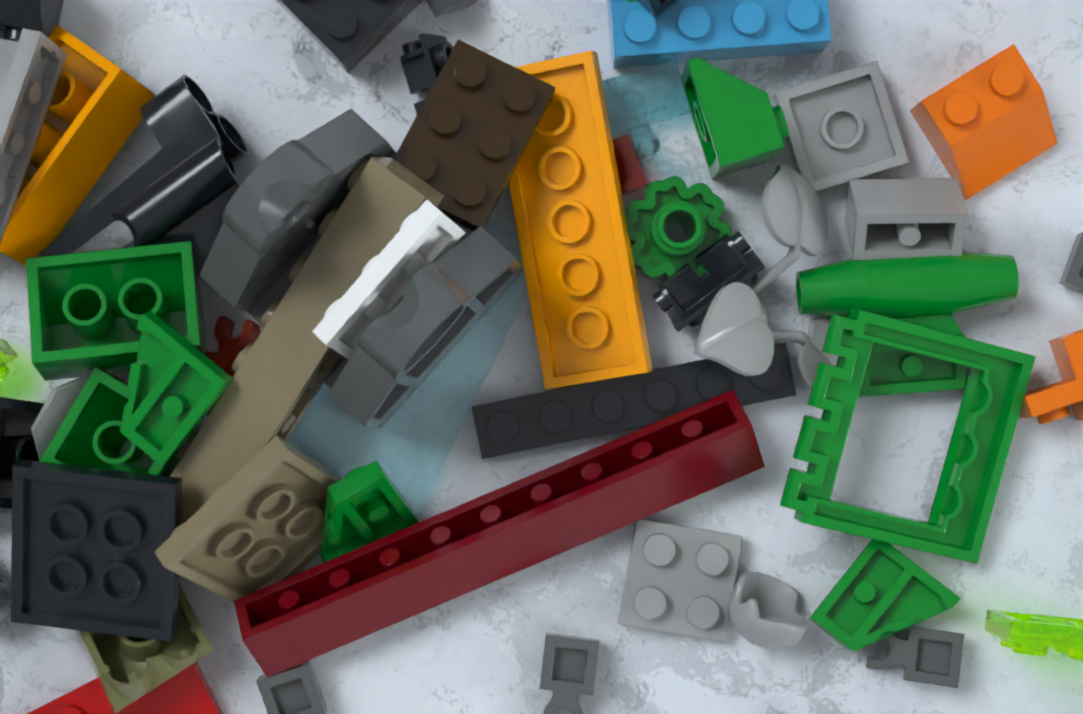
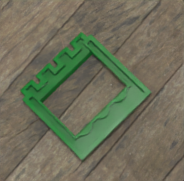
(974, 454)

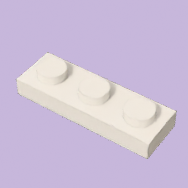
(381, 287)

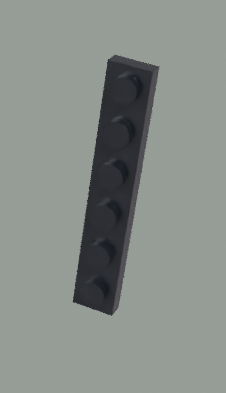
(620, 403)

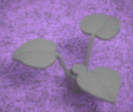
(736, 321)

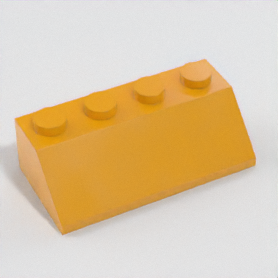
(81, 134)

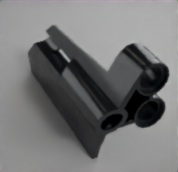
(181, 187)

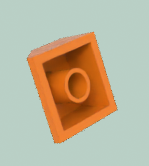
(987, 121)

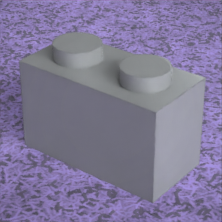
(905, 218)

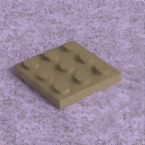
(255, 525)

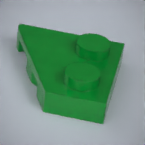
(362, 510)
(880, 598)

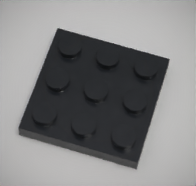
(89, 549)

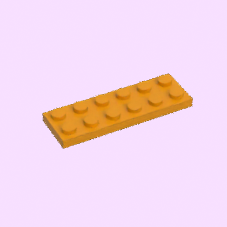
(577, 234)

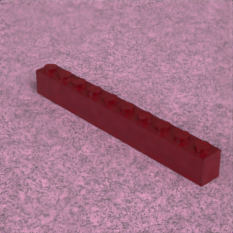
(498, 534)

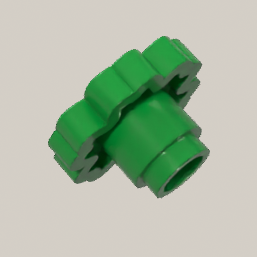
(669, 203)

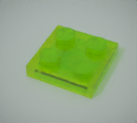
(1035, 633)

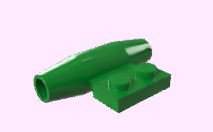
(911, 291)

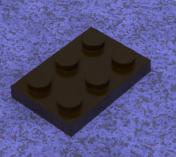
(473, 132)

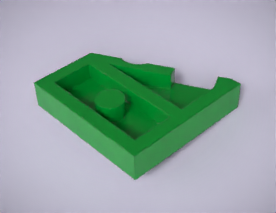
(169, 390)

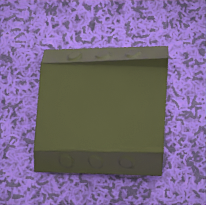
(136, 665)

